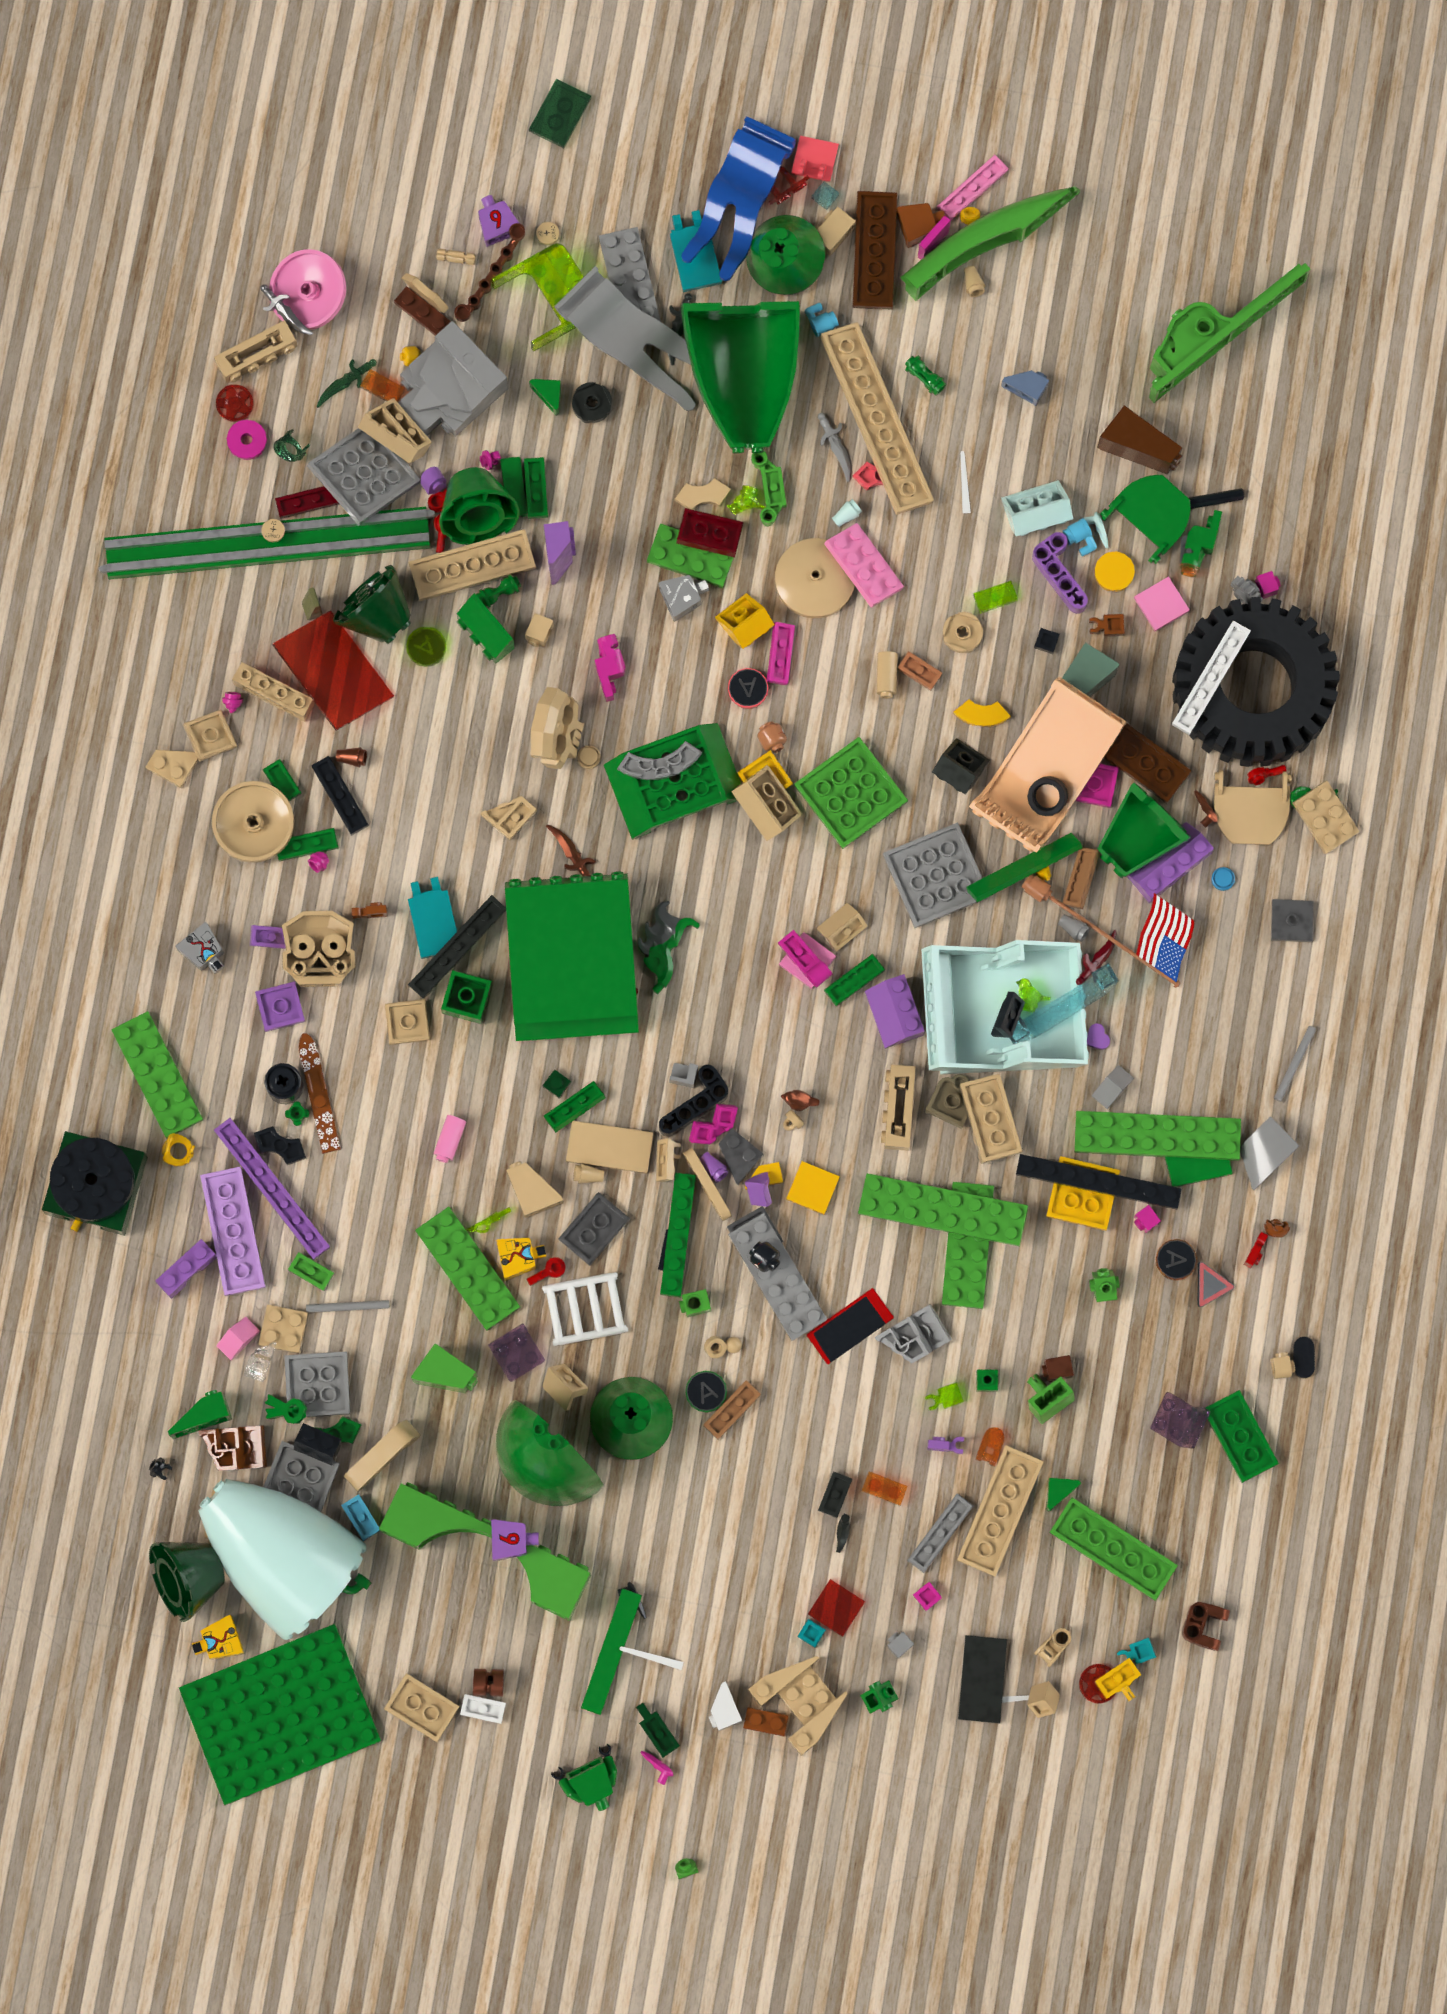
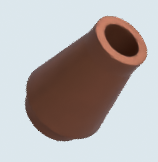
(354, 756)

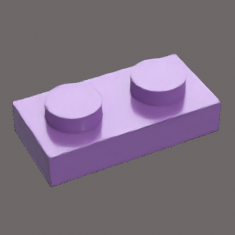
(267, 937)

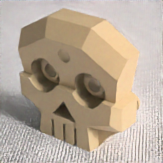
(555, 728)
(317, 932)

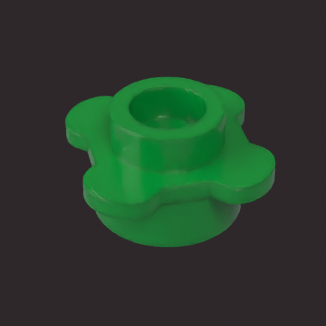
(303, 1113)

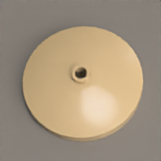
(803, 592)
(250, 803)

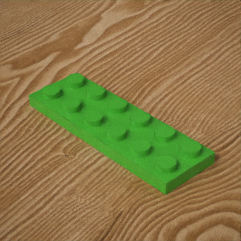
(157, 1074)
(966, 1261)
(467, 1268)
(1113, 1549)

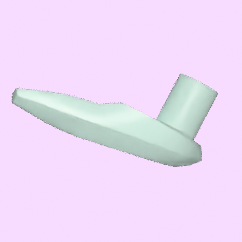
(1096, 519)

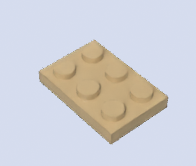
(1325, 817)
(421, 1707)

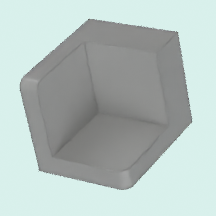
(684, 1074)

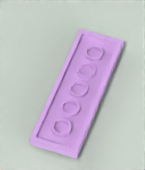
(232, 1231)

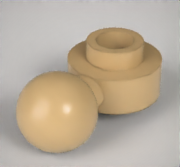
(732, 1345)

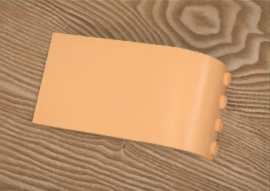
(1060, 741)

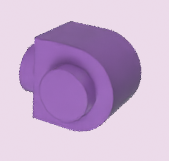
(433, 480)

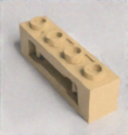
(230, 365)
(273, 692)
(896, 1140)

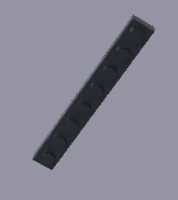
(1098, 1181)

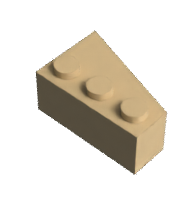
(396, 431)

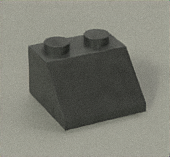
(960, 766)

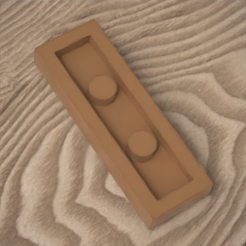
(732, 1410)

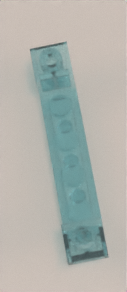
(1065, 1006)

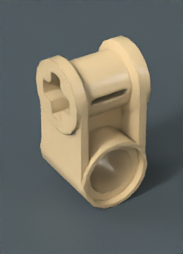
(1052, 1647)

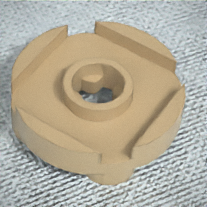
(957, 622)

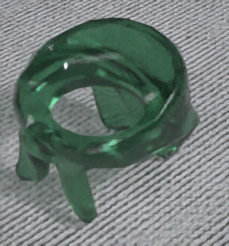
(281, 450)

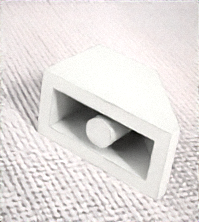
(724, 1709)

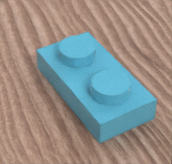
(361, 1517)

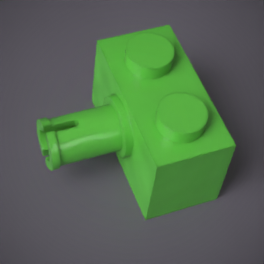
(1049, 1398)

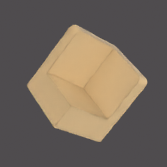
(1043, 1699)

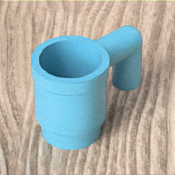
(823, 322)
(1079, 531)

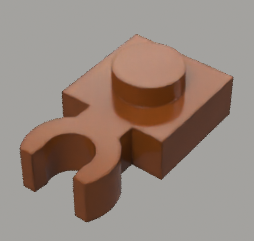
(1111, 625)
(375, 910)

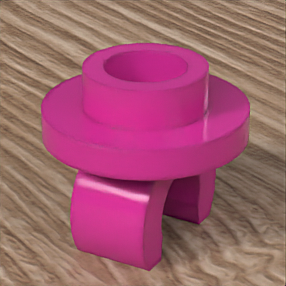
(489, 459)

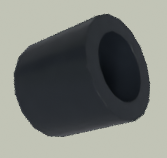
(288, 1093)

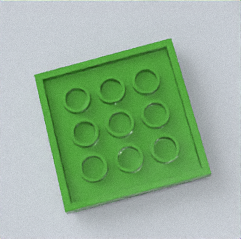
(850, 792)

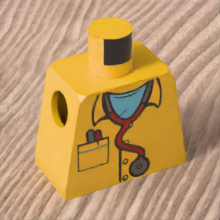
(518, 1256)
(219, 1640)

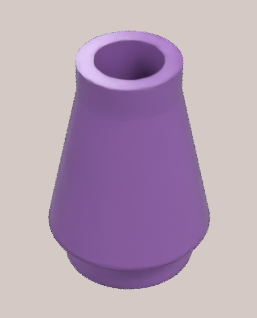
(714, 1168)

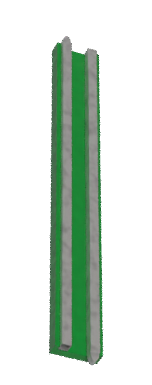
(246, 546)

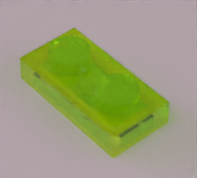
(995, 597)

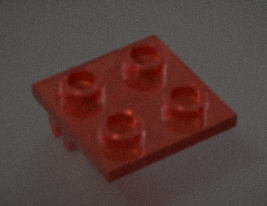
(794, 187)

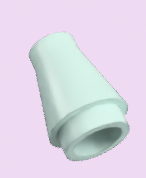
(848, 512)

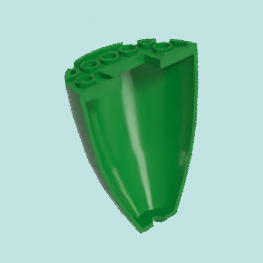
(744, 366)
(541, 1464)

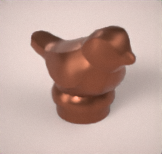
(799, 1100)

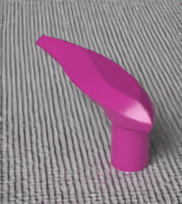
(659, 1765)

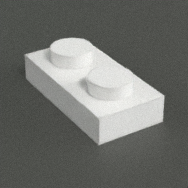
(483, 1709)

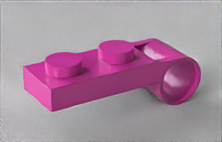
(805, 959)

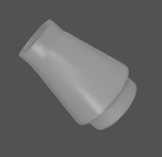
(1076, 929)

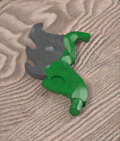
(660, 941)

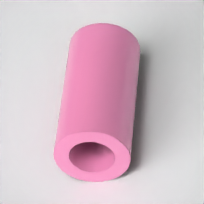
(449, 1138)

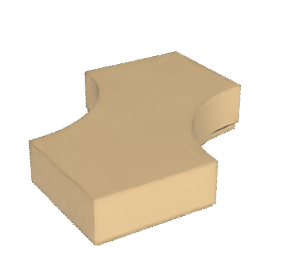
(427, 294)
(711, 493)

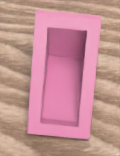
(238, 1337)

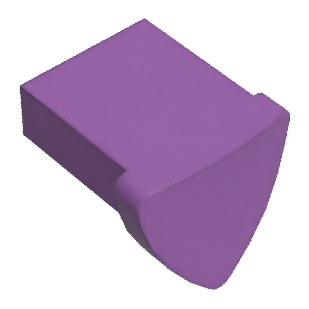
(758, 1190)

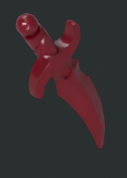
(1099, 957)

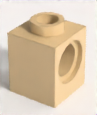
(539, 630)

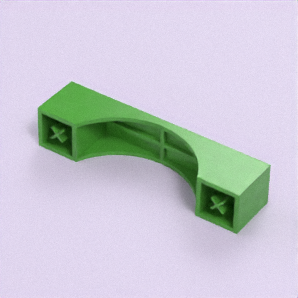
(422, 1518)

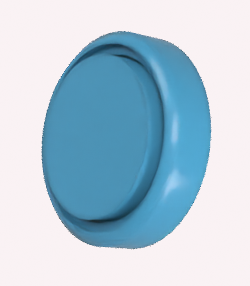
(1223, 878)

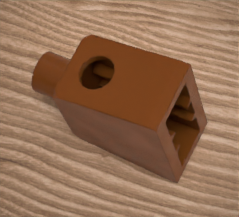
(917, 222)

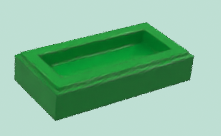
(282, 780)

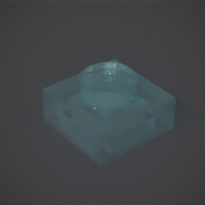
(825, 195)

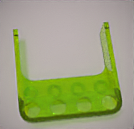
(555, 276)

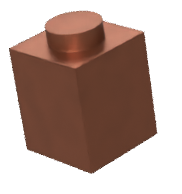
(1057, 1367)

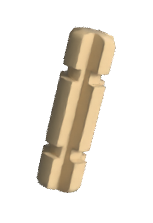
(456, 256)

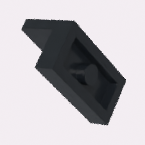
(1008, 1016)

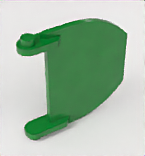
(1155, 510)

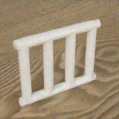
(599, 1330)

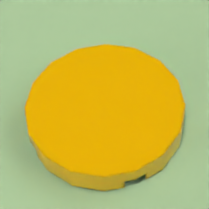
(1114, 571)

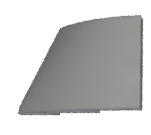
(1266, 1151)
(916, 1335)

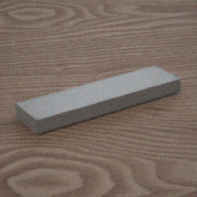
(940, 1533)

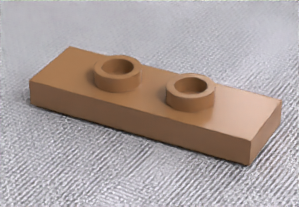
(1081, 878)

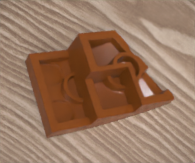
(236, 1447)

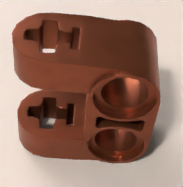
(1199, 1623)

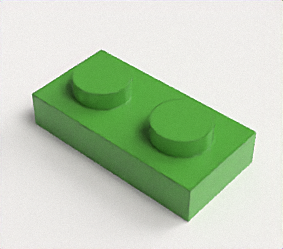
(311, 1271)

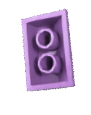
(894, 1011)

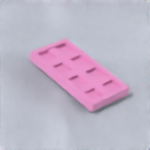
(864, 565)

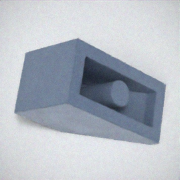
(1027, 385)

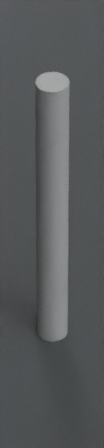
(1294, 1063)
(347, 1306)

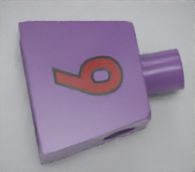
(495, 220)
(510, 1539)

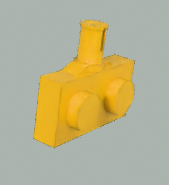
(1119, 1680)

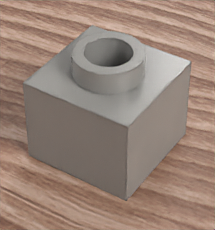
(899, 1644)

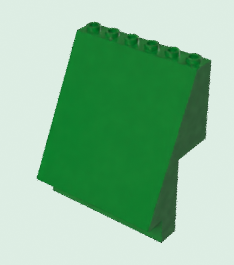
(571, 956)

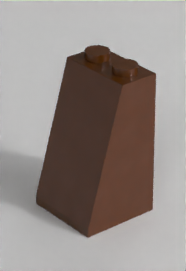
(1140, 442)

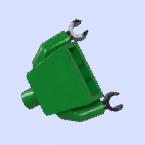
(591, 1781)

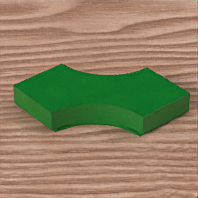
(345, 1430)

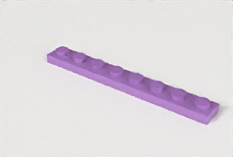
(272, 1188)

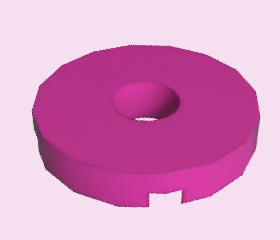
(244, 428)

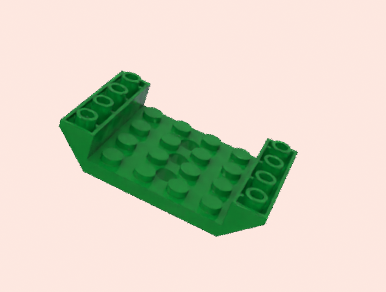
(654, 802)

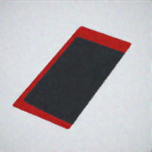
(850, 1326)

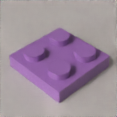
(280, 1006)

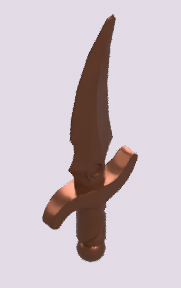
(571, 853)

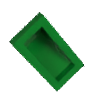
(549, 392)
(1058, 1490)

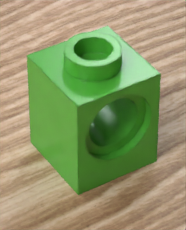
(699, 1295)

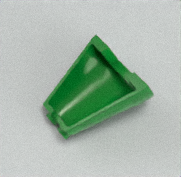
(1139, 833)

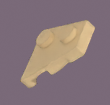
(172, 765)
(510, 816)

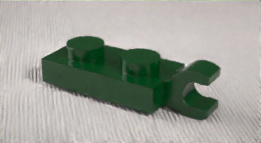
(657, 1731)

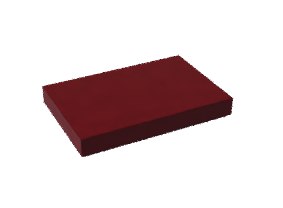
(709, 532)

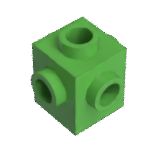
(1104, 1285)

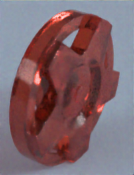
(234, 403)
(1092, 1688)

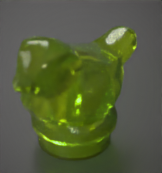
(746, 500)
(1030, 995)

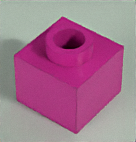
(1267, 584)
(1146, 1219)

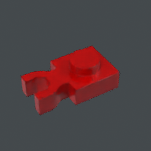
(1255, 1256)

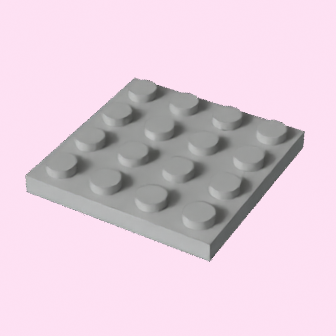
(363, 475)
(934, 874)

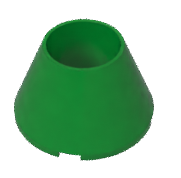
(476, 507)

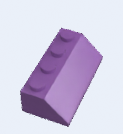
(559, 547)
(1172, 866)

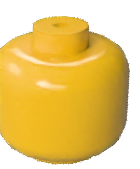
(409, 354)

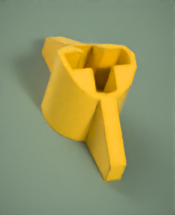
(1044, 873)

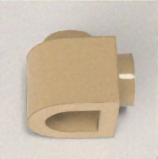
(1282, 1366)

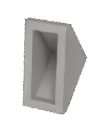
(1112, 1086)

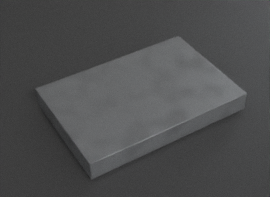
(594, 1228)

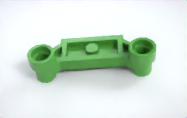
(772, 487)

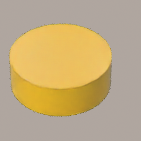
(969, 215)

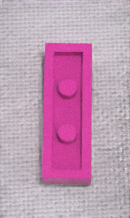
(780, 653)

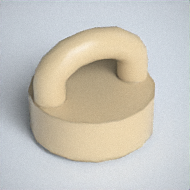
(794, 1118)

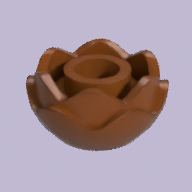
(1276, 1228)

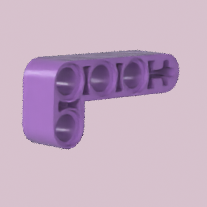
(1063, 576)

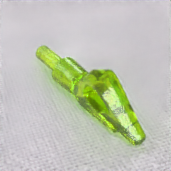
(487, 1221)

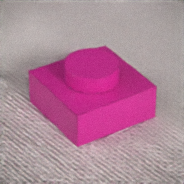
(927, 1596)

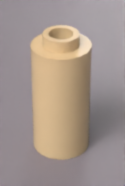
(887, 674)

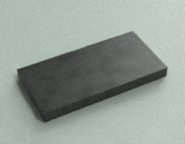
(982, 1679)

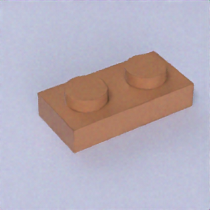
(919, 671)

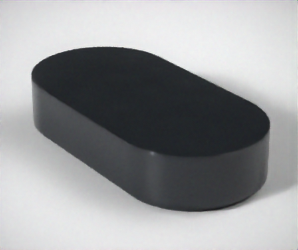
(1304, 1357)

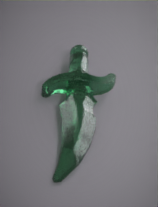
(346, 380)

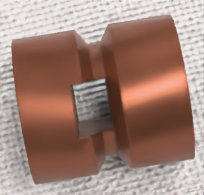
(480, 1682)

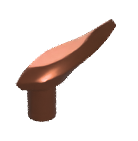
(1211, 816)

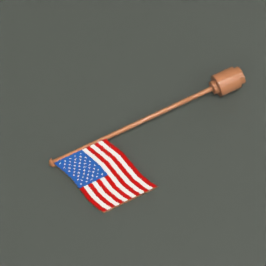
(1161, 939)

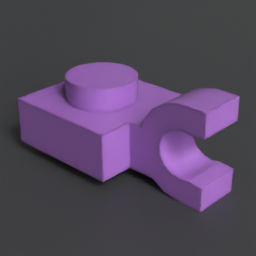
(940, 1444)

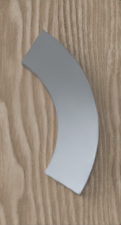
(660, 768)

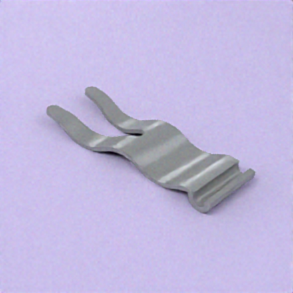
(623, 331)

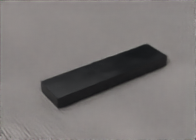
(340, 795)

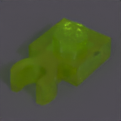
(948, 1397)

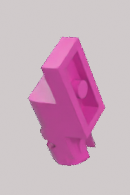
(610, 666)

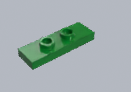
(854, 980)

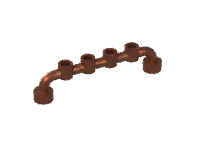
(463, 311)

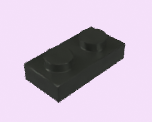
(835, 1494)

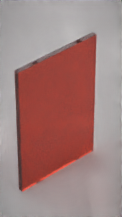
(333, 670)

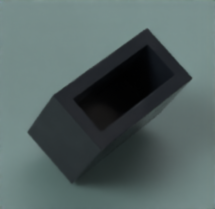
(317, 1444)

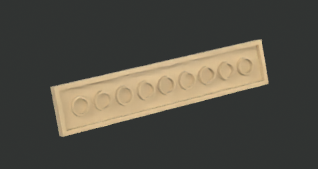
(876, 418)

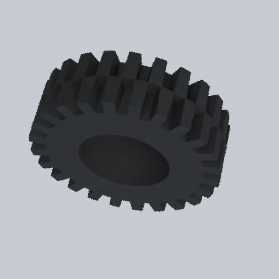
(1301, 653)

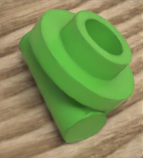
(686, 1868)

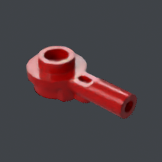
(436, 501)
(441, 538)
(1258, 775)
(554, 1268)

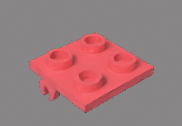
(815, 158)

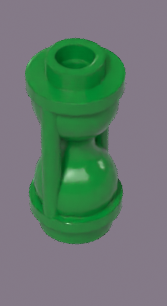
(931, 381)
(490, 595)

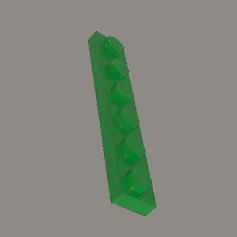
(678, 1235)

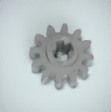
(1245, 589)

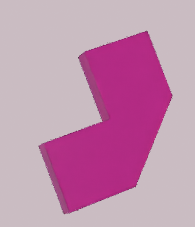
(722, 1121)

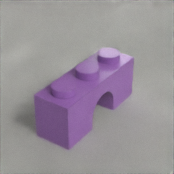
(194, 1260)

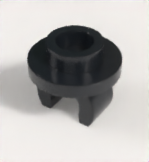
(157, 1466)

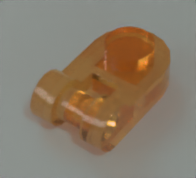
(993, 1439)

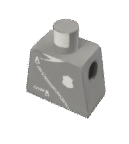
(682, 595)

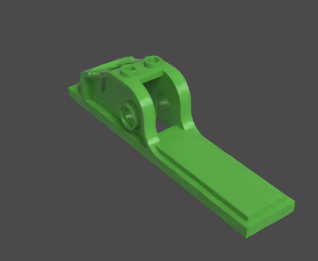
(1202, 332)

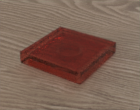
(836, 1608)

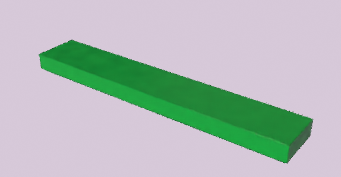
(1024, 867)
(610, 1651)

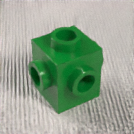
(879, 1696)

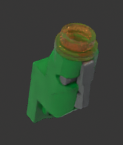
(1198, 544)

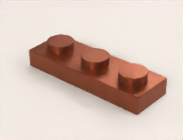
(421, 311)

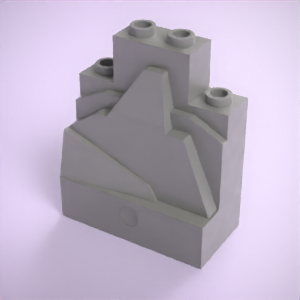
(450, 383)

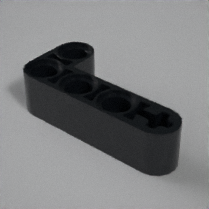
(691, 1106)

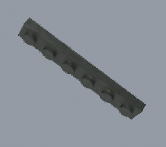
(457, 946)

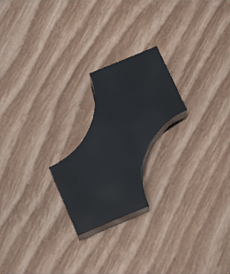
(289, 1149)

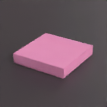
(1161, 604)
(820, 951)

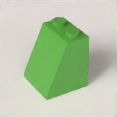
(444, 1371)

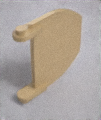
(1251, 813)

